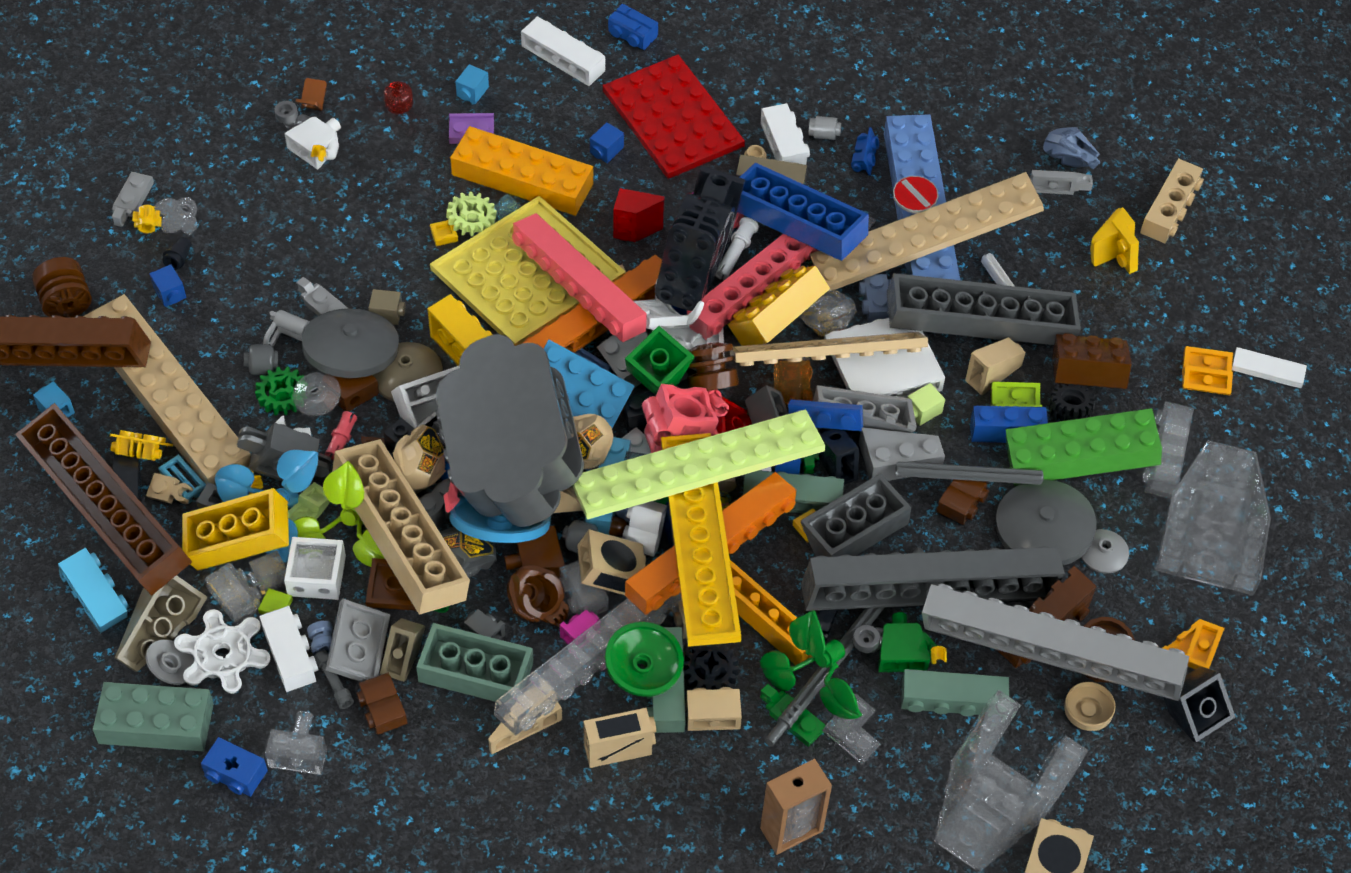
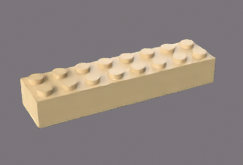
(404, 530)

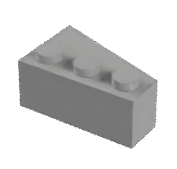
(885, 448)

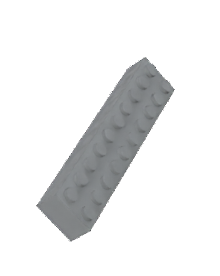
(1055, 641)

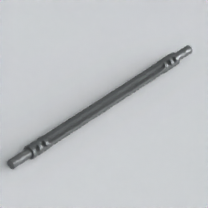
(816, 682)

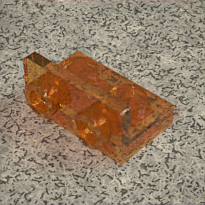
(793, 380)

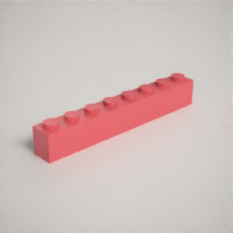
(579, 277)

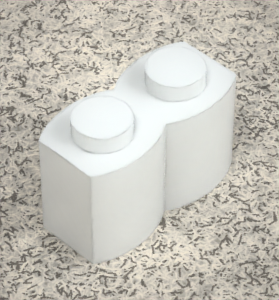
(646, 525)

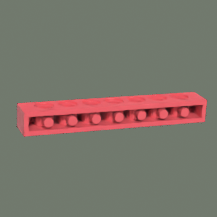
(748, 283)

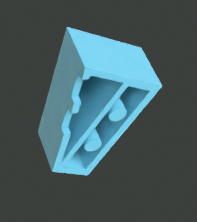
(93, 589)

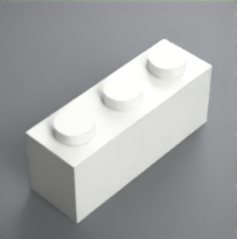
(783, 134)
(289, 648)

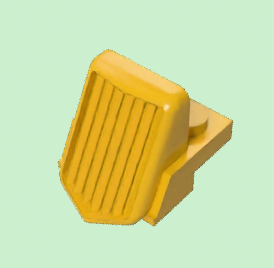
(1116, 240)

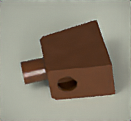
(356, 391)
(539, 552)

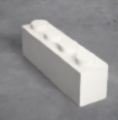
(563, 51)

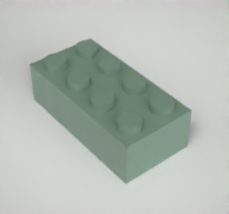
(472, 663)
(153, 716)

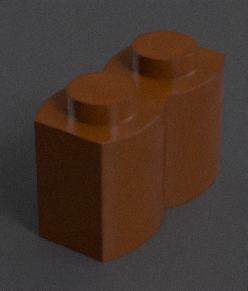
(961, 499)
(382, 703)

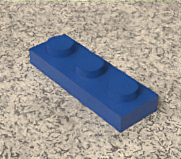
(830, 414)

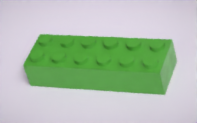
(1086, 445)

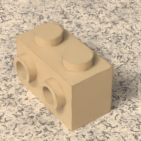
(713, 709)

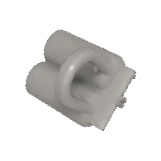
(286, 324)

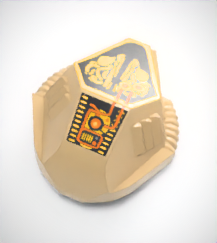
(594, 438)
(420, 457)

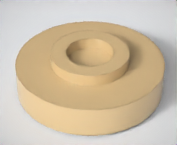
(1089, 706)

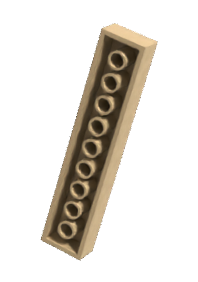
(177, 402)

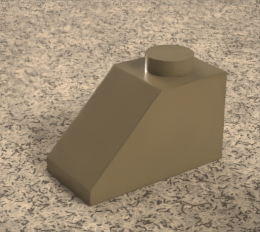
(402, 648)

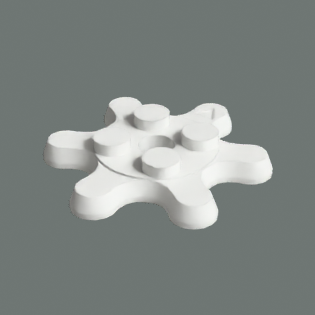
(218, 636)

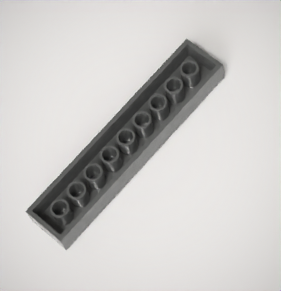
(906, 578)

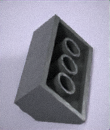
(857, 519)

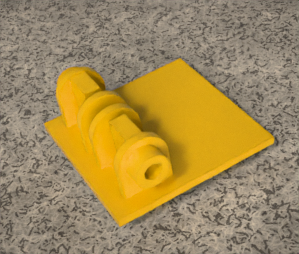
(147, 447)

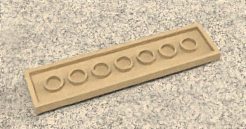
(837, 346)

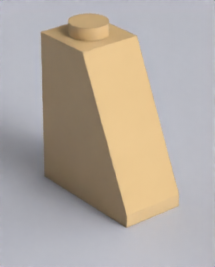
(993, 364)

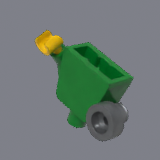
(900, 645)

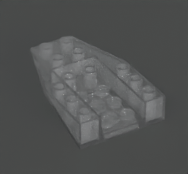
(1218, 521)

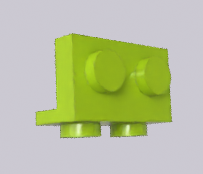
(1015, 394)

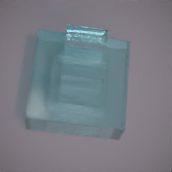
(506, 205)

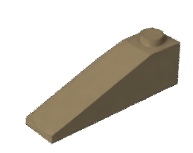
(158, 619)

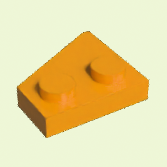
(1199, 643)

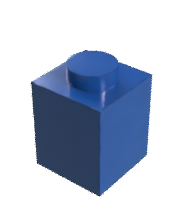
(606, 142)
(168, 285)

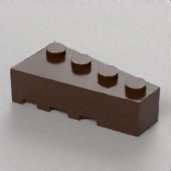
(1064, 602)

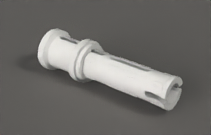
(740, 241)

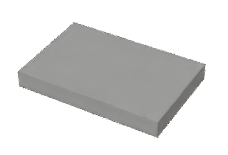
(357, 641)

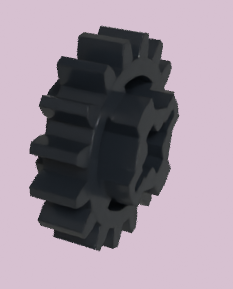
(724, 667)

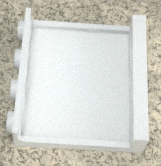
(887, 373)

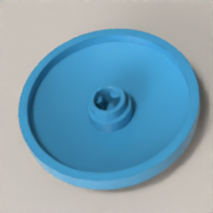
(494, 528)

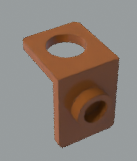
(313, 94)

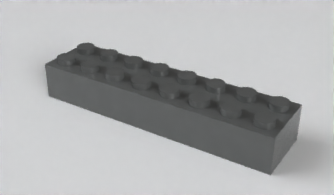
(981, 309)

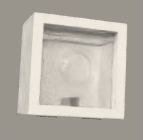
(315, 568)

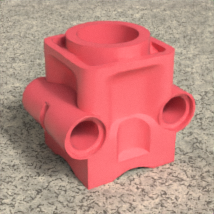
(677, 413)

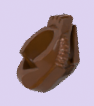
(537, 595)

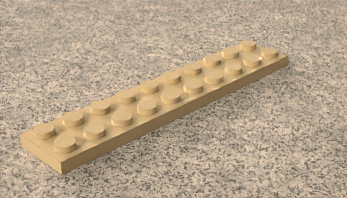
(932, 230)

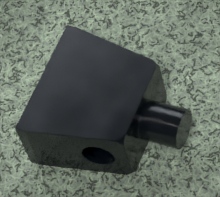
(840, 455)

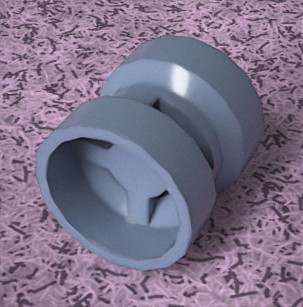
(321, 636)

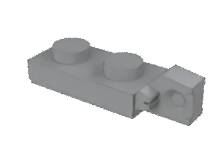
(1060, 182)
(131, 197)
(317, 297)

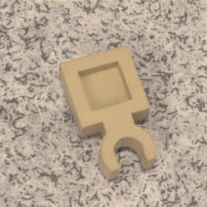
(166, 488)

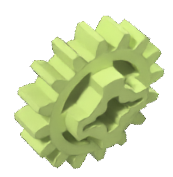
(471, 213)

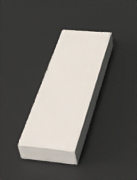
(1269, 367)

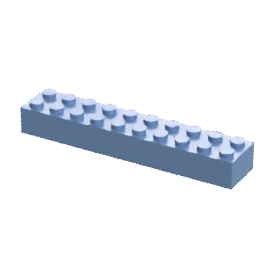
(914, 153)

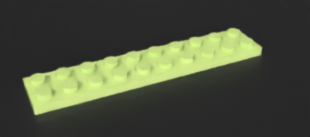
(697, 464)

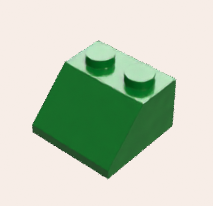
(659, 360)

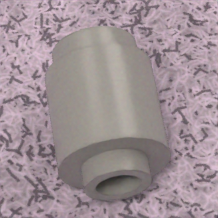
(824, 127)

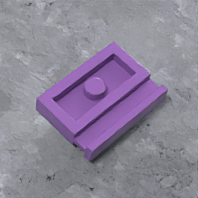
(460, 122)

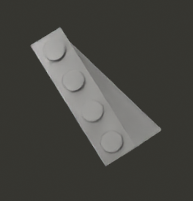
(879, 410)

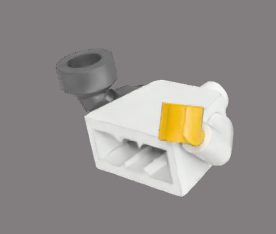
(308, 135)

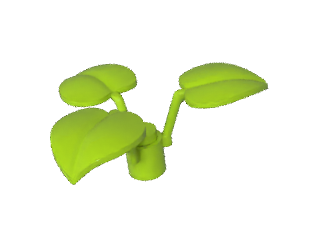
(344, 488)

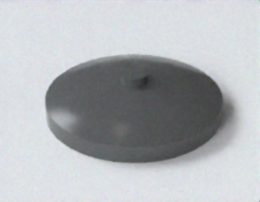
(350, 343)
(1047, 516)

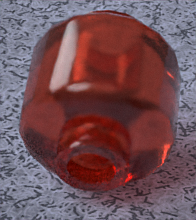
(398, 97)

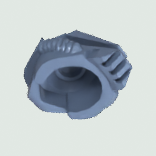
(1071, 147)

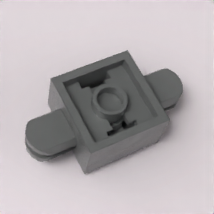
(270, 445)

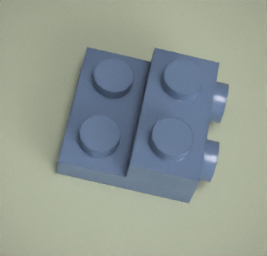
(875, 297)

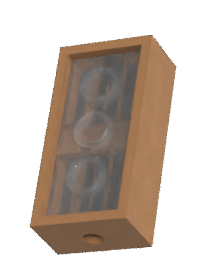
(795, 806)

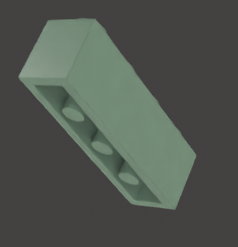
(810, 490)
(949, 691)
(669, 706)

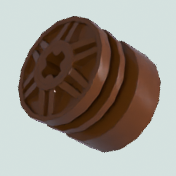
(61, 287)
(711, 367)

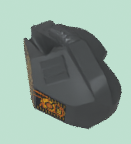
(470, 552)

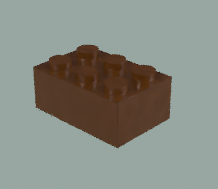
(1091, 361)

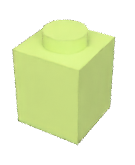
(926, 403)

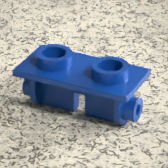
(867, 146)

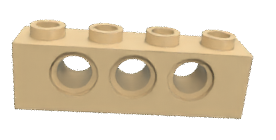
(1172, 200)

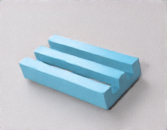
(178, 459)

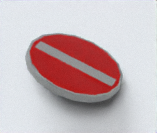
(915, 194)

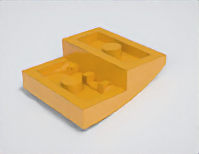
(1207, 370)

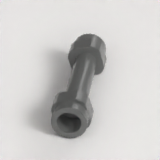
(342, 695)

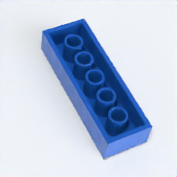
(802, 212)

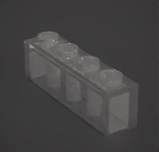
(1173, 432)

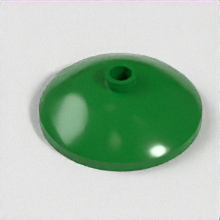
(645, 645)

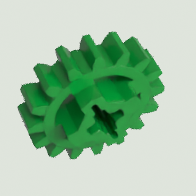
(280, 388)

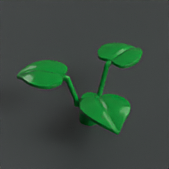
(808, 636)

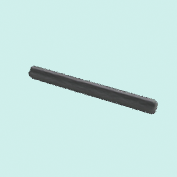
(971, 473)

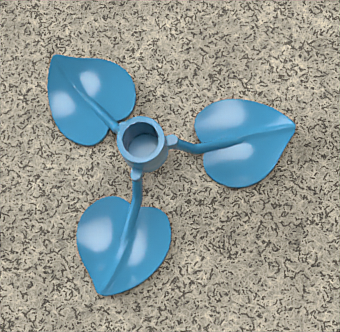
(295, 469)

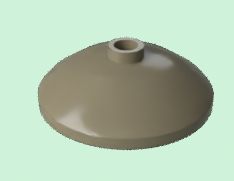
(422, 363)

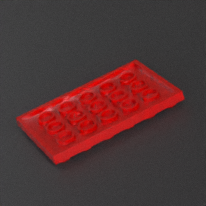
(673, 116)

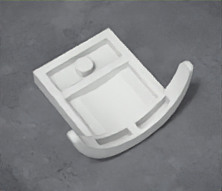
(665, 316)

